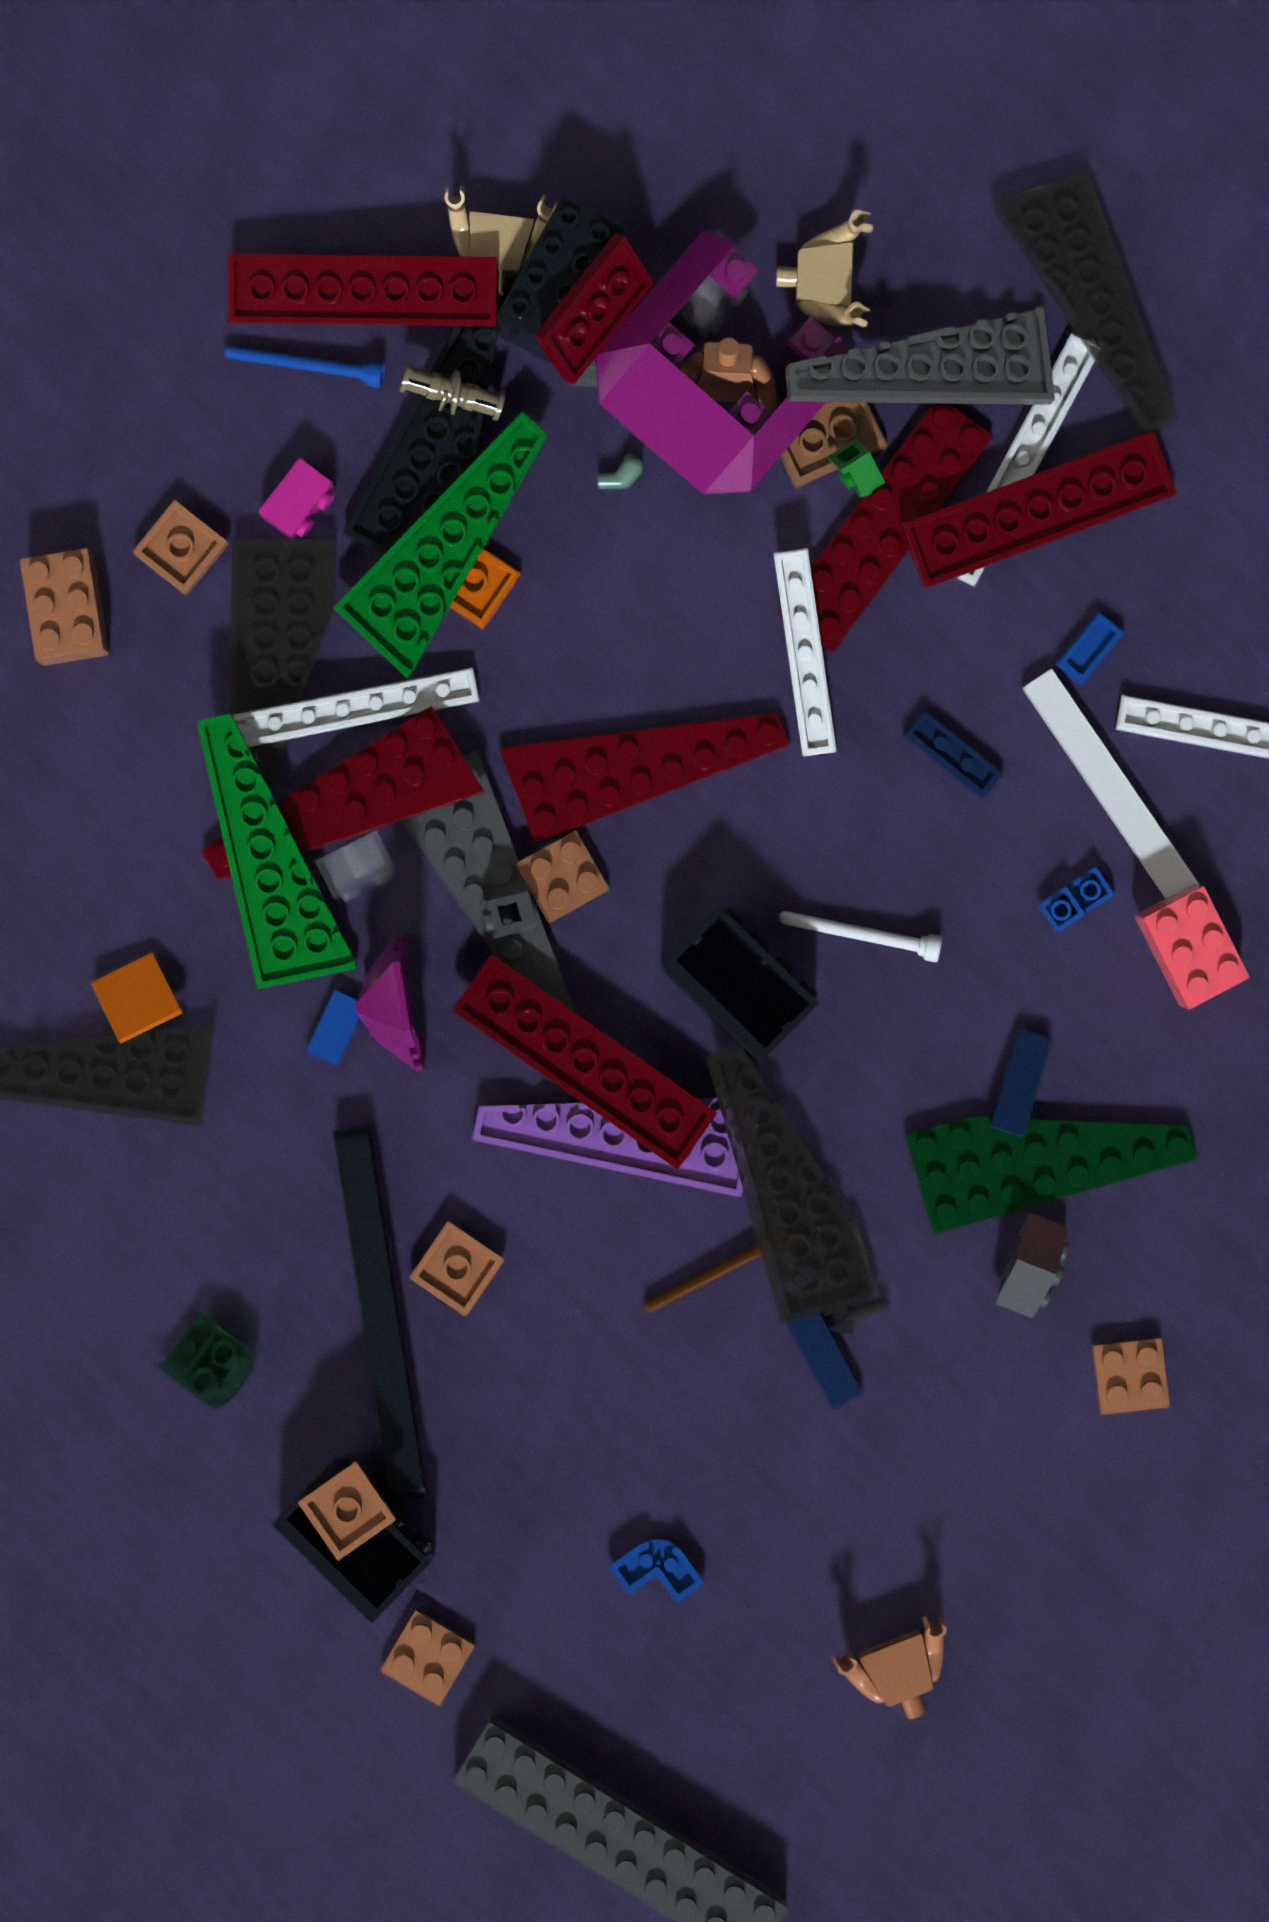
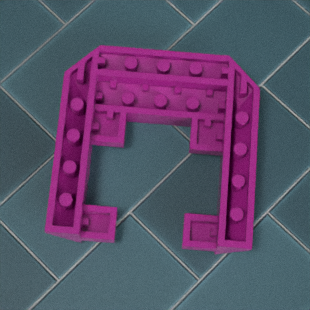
(673, 414)

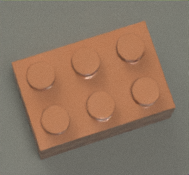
(64, 607)

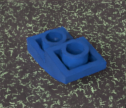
(1076, 899)

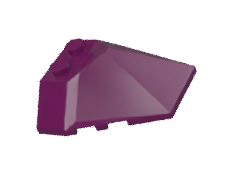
(386, 1005)

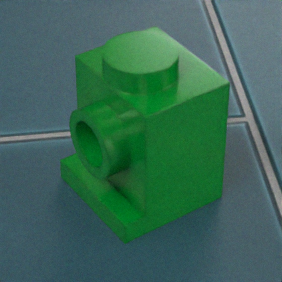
(857, 468)

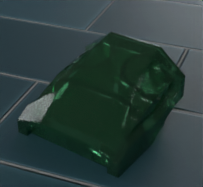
(210, 1362)

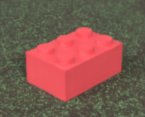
(1191, 946)

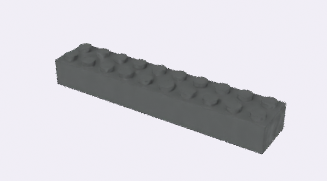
(610, 1832)

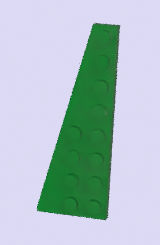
(418, 578)
(278, 899)

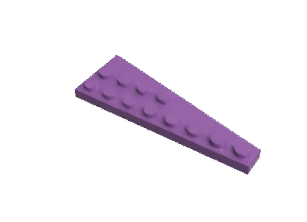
(585, 1137)

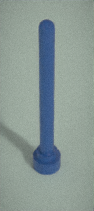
(370, 372)

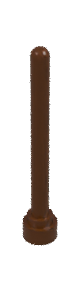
(702, 1279)

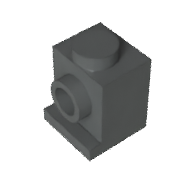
(519, 909)

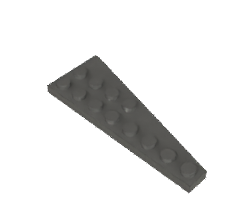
(969, 364)
(479, 864)

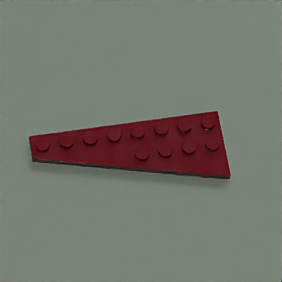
(597, 776)
(382, 784)

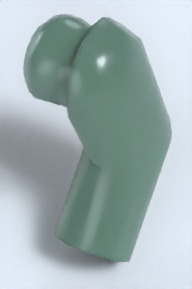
(625, 474)

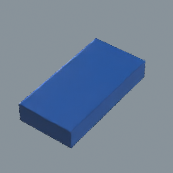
(1090, 648)
(334, 1029)

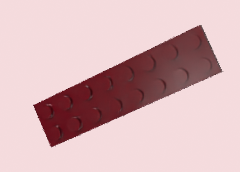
(363, 290)
(1038, 510)
(871, 538)
(584, 1061)

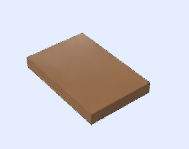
(826, 433)

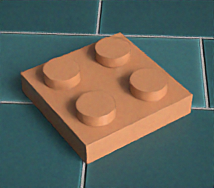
(180, 548)
(562, 877)
(457, 1268)
(1130, 1376)
(347, 1510)
(427, 1657)

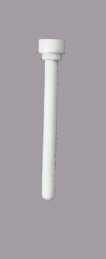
(927, 946)

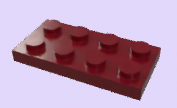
(594, 309)

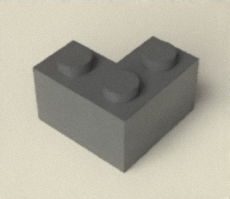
(1033, 1266)

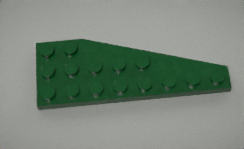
(984, 1173)

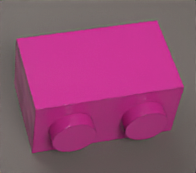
(298, 500)

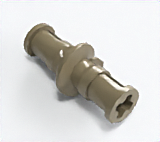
(452, 391)

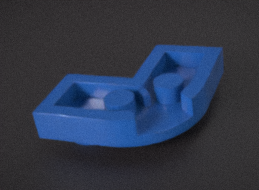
(660, 1559)

